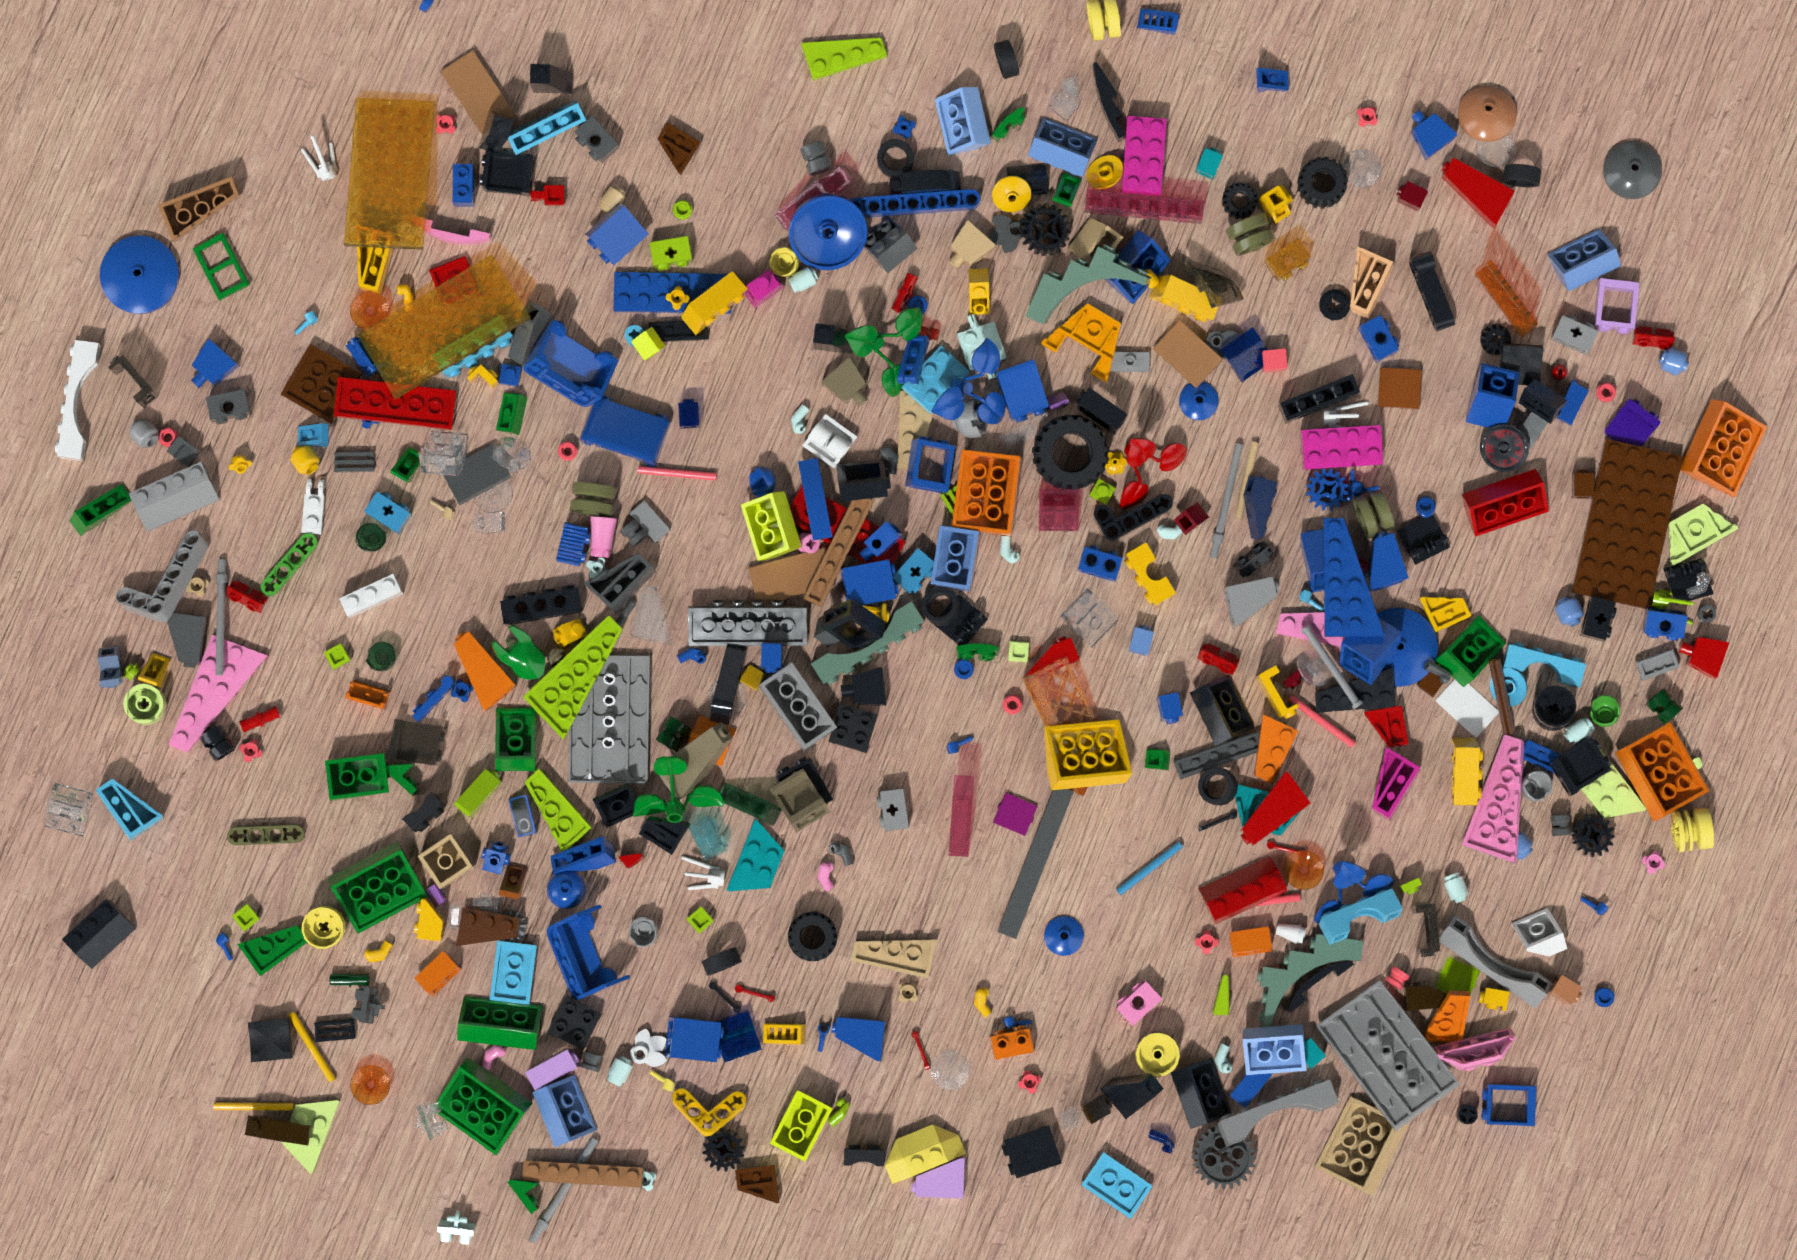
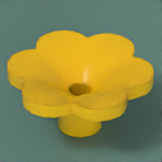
(1119, 466)

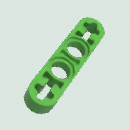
(286, 562)

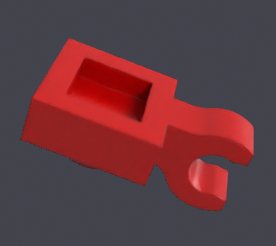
(552, 195)

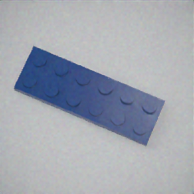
(648, 291)

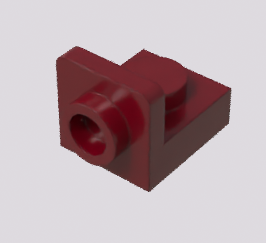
(1293, 680)

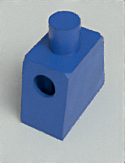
(1431, 133)
(212, 365)
(887, 534)

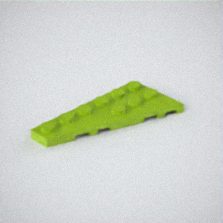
(567, 685)

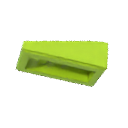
(1221, 1004)

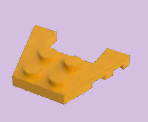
(1093, 331)

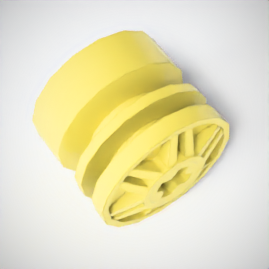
(1697, 829)
(312, 929)

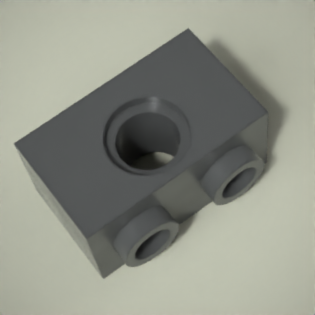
(591, 129)
(217, 403)

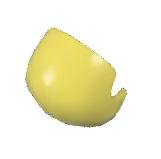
(784, 262)

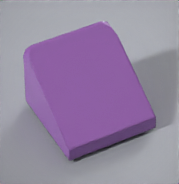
(1057, 401)
(436, 895)

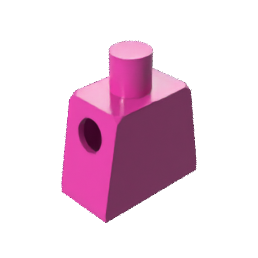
(763, 288)

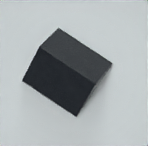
(616, 804)

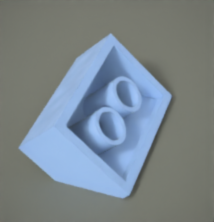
(962, 120)
(1274, 1049)

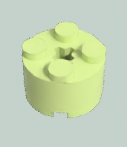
(137, 696)

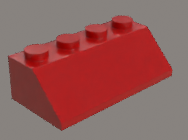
(1505, 502)
(1243, 890)

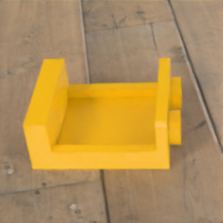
(1272, 694)

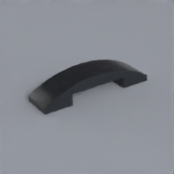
(1299, 999)

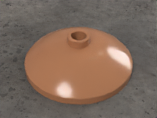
(1484, 124)

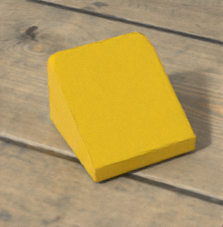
(752, 677)

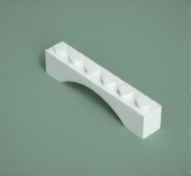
(84, 360)

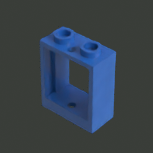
(914, 461)
(1530, 1105)

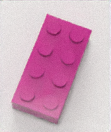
(1143, 155)
(1341, 447)

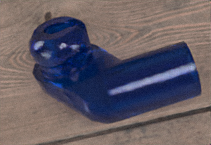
(1162, 1138)

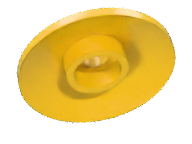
(1105, 172)
(1011, 186)

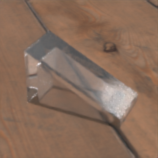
(454, 917)

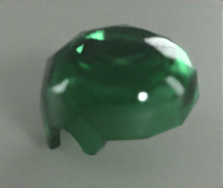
(370, 537)
(381, 656)

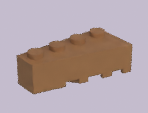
(196, 207)

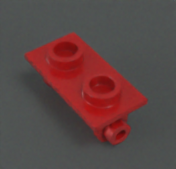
(1662, 339)
(238, 593)
(1210, 656)

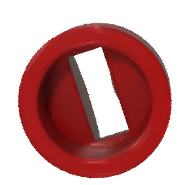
(1554, 372)

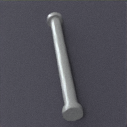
(1331, 666)

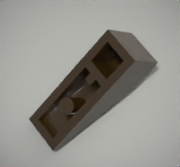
(1422, 997)
(1096, 1108)
(278, 1130)

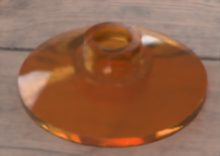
(359, 308)
(1314, 867)
(360, 1088)

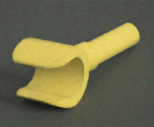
(667, 1085)

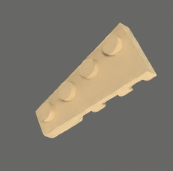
(913, 422)
(903, 956)

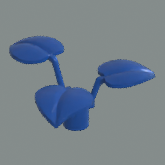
(992, 409)
(1349, 874)

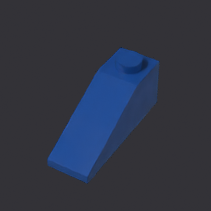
(584, 857)

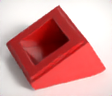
(631, 860)

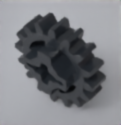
(1589, 826)
(726, 1140)

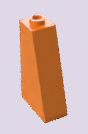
(484, 673)

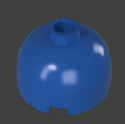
(566, 889)

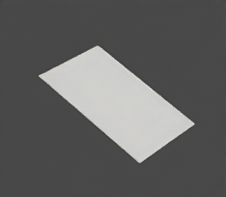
(1467, 707)

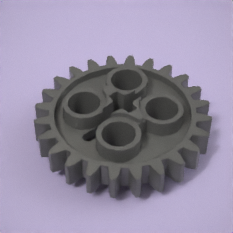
(1214, 1173)

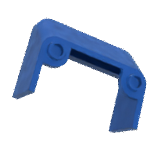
(578, 955)

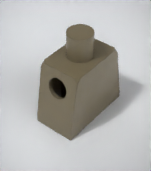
(846, 383)

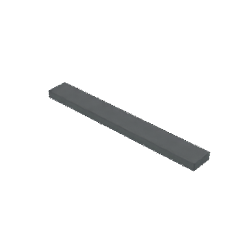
(1035, 862)

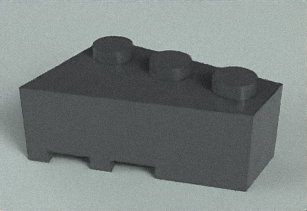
(621, 582)

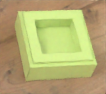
(1018, 651)

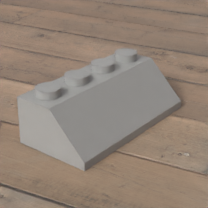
(174, 496)
(797, 706)

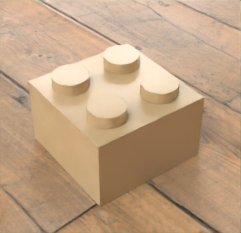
(446, 861)

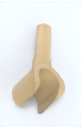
(448, 513)

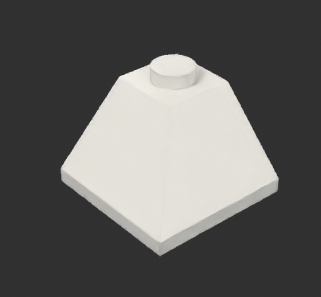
(1540, 933)

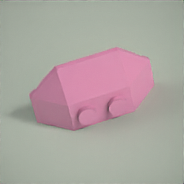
(1476, 1050)

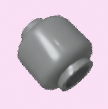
(144, 433)

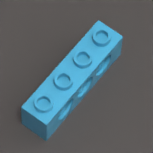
(546, 127)
(486, 351)

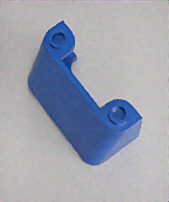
(570, 366)
(625, 431)

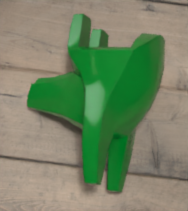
(521, 655)

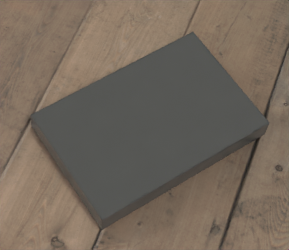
(477, 476)

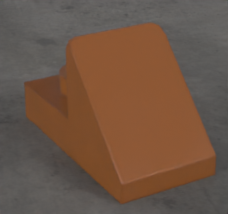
(513, 881)

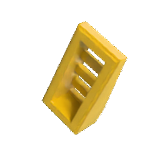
(801, 1032)

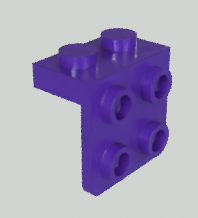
(1632, 424)

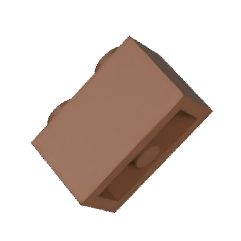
(1565, 990)

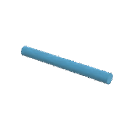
(1149, 868)

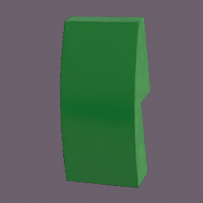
(1012, 120)
(984, 651)

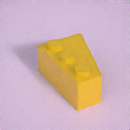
(373, 267)
(1466, 771)

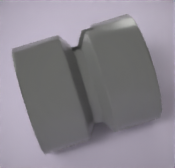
(816, 158)

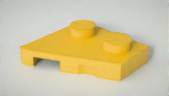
(1444, 611)

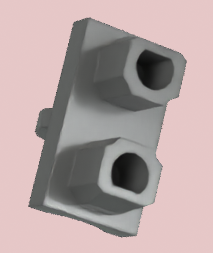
(370, 1005)

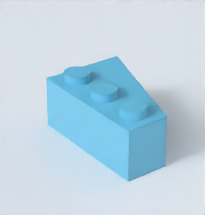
(128, 811)

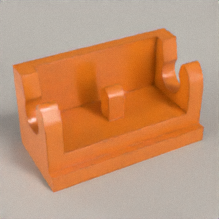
(368, 695)
(1250, 942)
(437, 973)

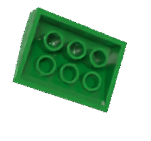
(377, 887)
(482, 1106)

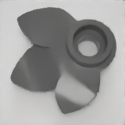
(1003, 233)
(1224, 339)

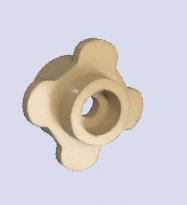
(191, 588)
(912, 996)

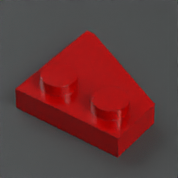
(1389, 725)

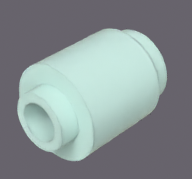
(803, 279)
(1579, 730)
(1456, 887)
(619, 1071)

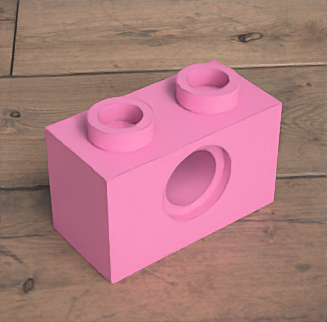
(1134, 1014)

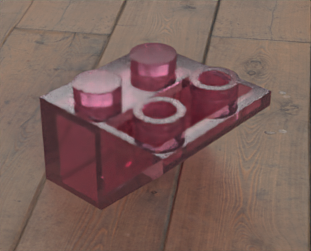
(1058, 509)

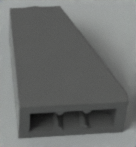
(188, 637)

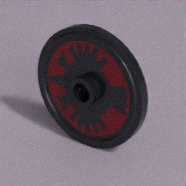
(1504, 447)

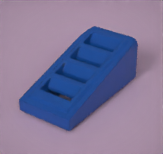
(1163, 29)

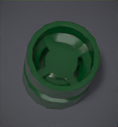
(1664, 706)
(673, 734)

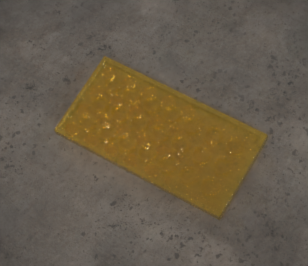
(389, 173)
(443, 326)

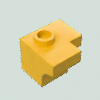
(1276, 204)

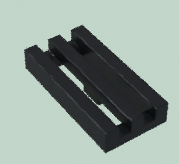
(351, 1028)

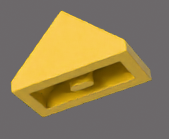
(155, 670)

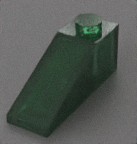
(750, 804)

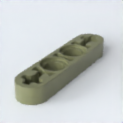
(265, 832)

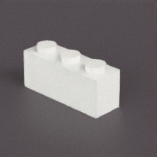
(371, 596)

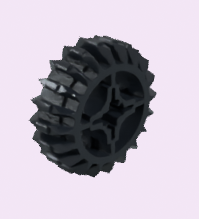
(1034, 240)

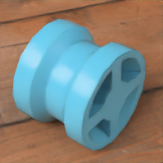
(637, 330)

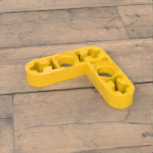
(704, 1116)

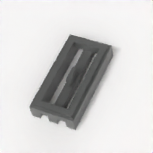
(354, 454)

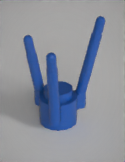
(1356, 488)

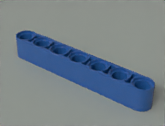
(921, 198)

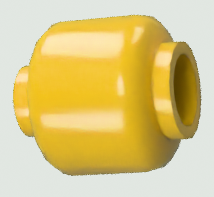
(305, 460)

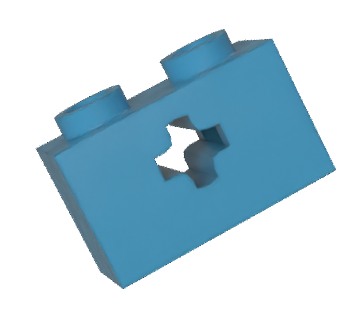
(395, 521)
(903, 575)

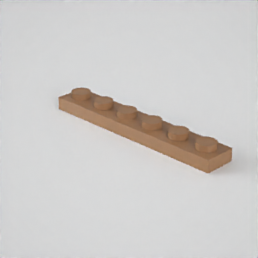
(838, 551)
(583, 1174)

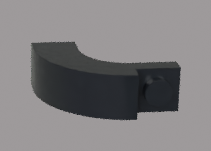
(925, 181)

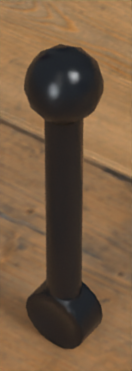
(1232, 815)
(736, 1008)

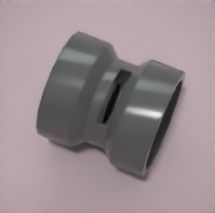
(634, 533)
(1560, 825)

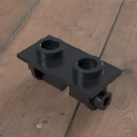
(1259, 552)

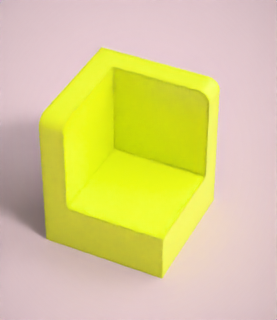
(648, 343)

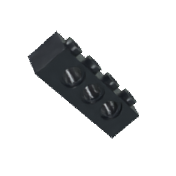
(1319, 398)
(572, 606)

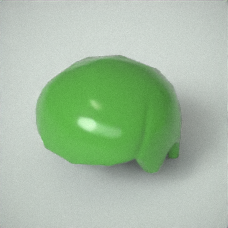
(1605, 711)

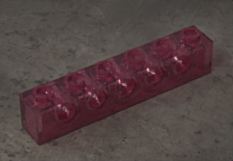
(1144, 206)

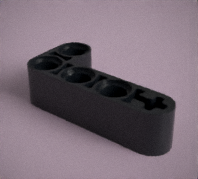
(1431, 291)
(1134, 514)
(727, 684)

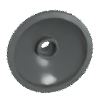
(1624, 180)

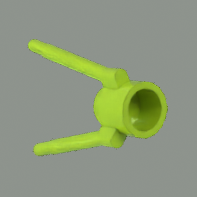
(1662, 598)

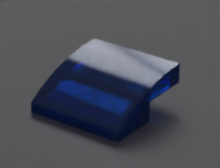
(1245, 354)
(738, 1036)

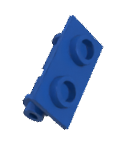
(361, 356)

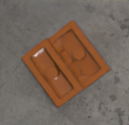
(1399, 388)

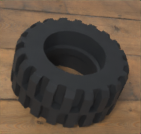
(1097, 452)

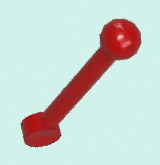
(1270, 845)
(739, 989)
(915, 1034)

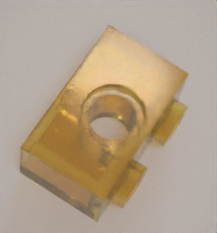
(1296, 252)

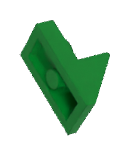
(1067, 190)
(407, 465)
(399, 772)
(521, 1188)

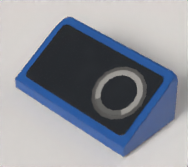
(522, 816)

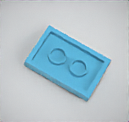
(935, 378)
(513, 972)
(1116, 1185)

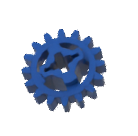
(1332, 497)

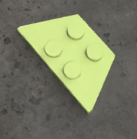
(1695, 532)
(1612, 795)
(320, 1117)

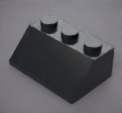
(1222, 710)
(99, 933)
(1200, 1093)

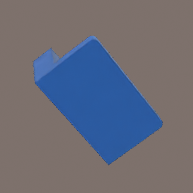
(1575, 396)

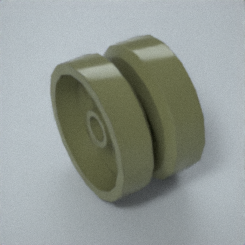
(1250, 234)
(592, 499)
(1373, 513)

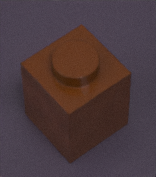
(1582, 484)

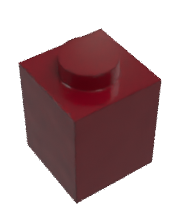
(1411, 195)
(1191, 518)

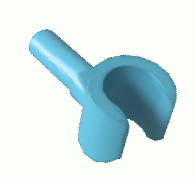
(311, 319)
(1305, 596)

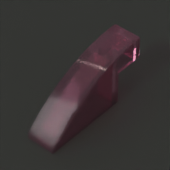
(833, 184)
(961, 815)

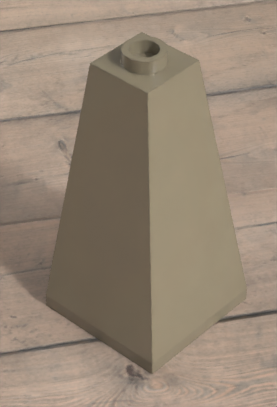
(700, 758)

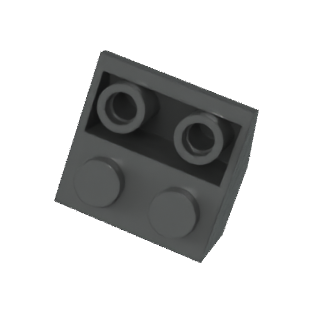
(889, 245)

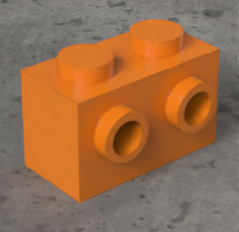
(1011, 1043)

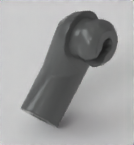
(1436, 669)
(843, 851)

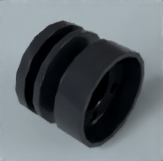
(1564, 703)

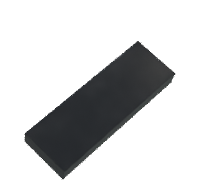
(677, 331)

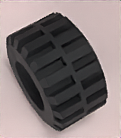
(1327, 166)
(824, 949)

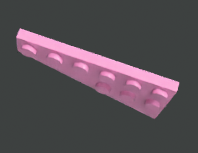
(213, 693)
(1497, 815)

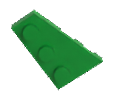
(273, 948)

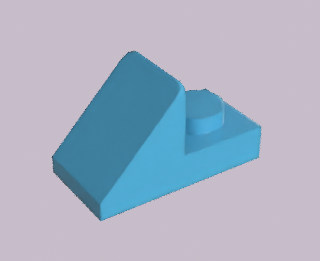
(313, 435)

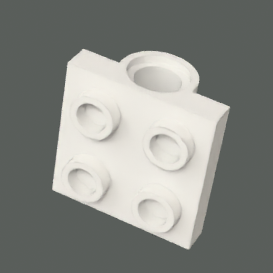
(829, 441)

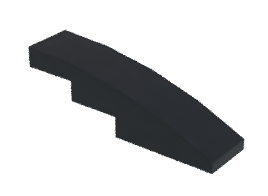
(1106, 95)

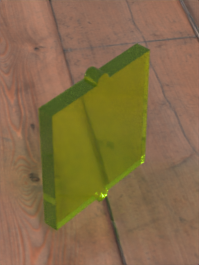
(1457, 977)

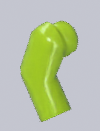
(841, 1113)

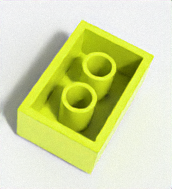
(771, 525)
(801, 1125)

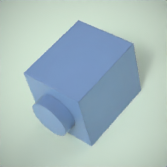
(1141, 640)

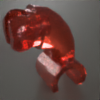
(932, 333)

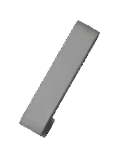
(171, 586)

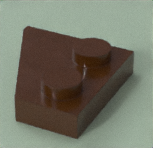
(678, 146)
(758, 1182)

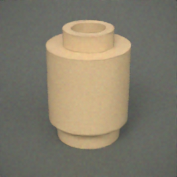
(611, 199)

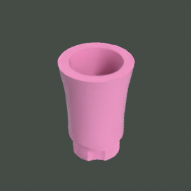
(602, 536)

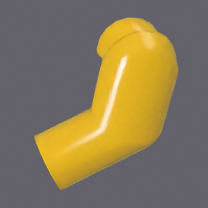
(405, 290)

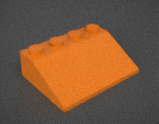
(1723, 447)
(987, 492)
(1662, 771)

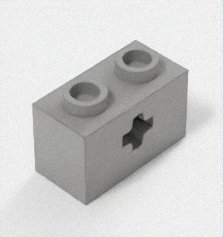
(1564, 334)
(895, 798)

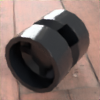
(218, 743)

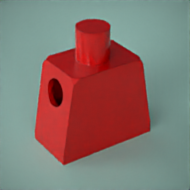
(1705, 655)

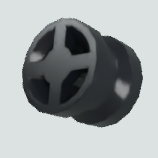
(1470, 1115)

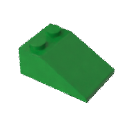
(1471, 651)
(515, 739)
(356, 777)

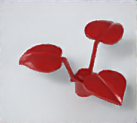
(1137, 453)

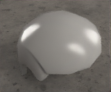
(1536, 785)
(643, 931)

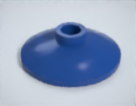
(1196, 410)
(1054, 941)

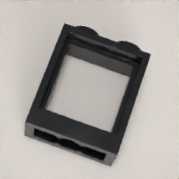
(1101, 410)
(863, 480)
(836, 617)

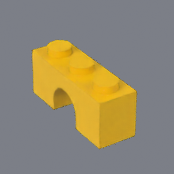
(1156, 590)

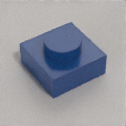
(510, 375)

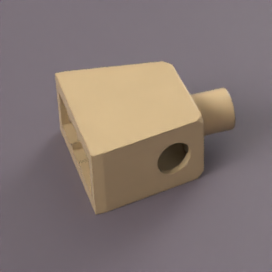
(970, 246)

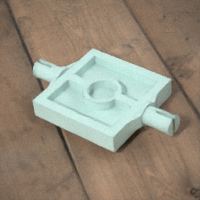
(974, 337)

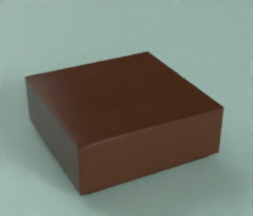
(1430, 684)

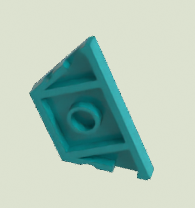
(1248, 801)
(757, 861)

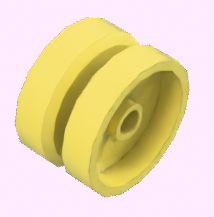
(1100, 18)
(1145, 1054)

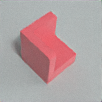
(1274, 360)

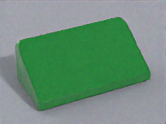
(511, 413)

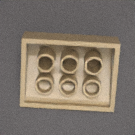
(1360, 1147)

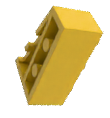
(1184, 297)
(714, 302)

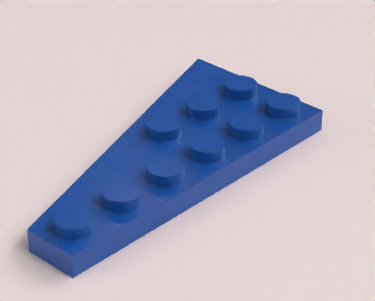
(1346, 595)

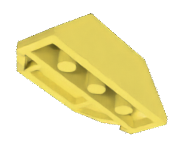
(922, 1151)

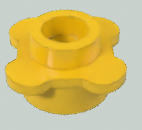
(682, 298)
(239, 464)

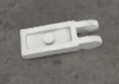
(313, 509)

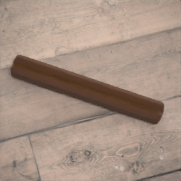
(1501, 696)

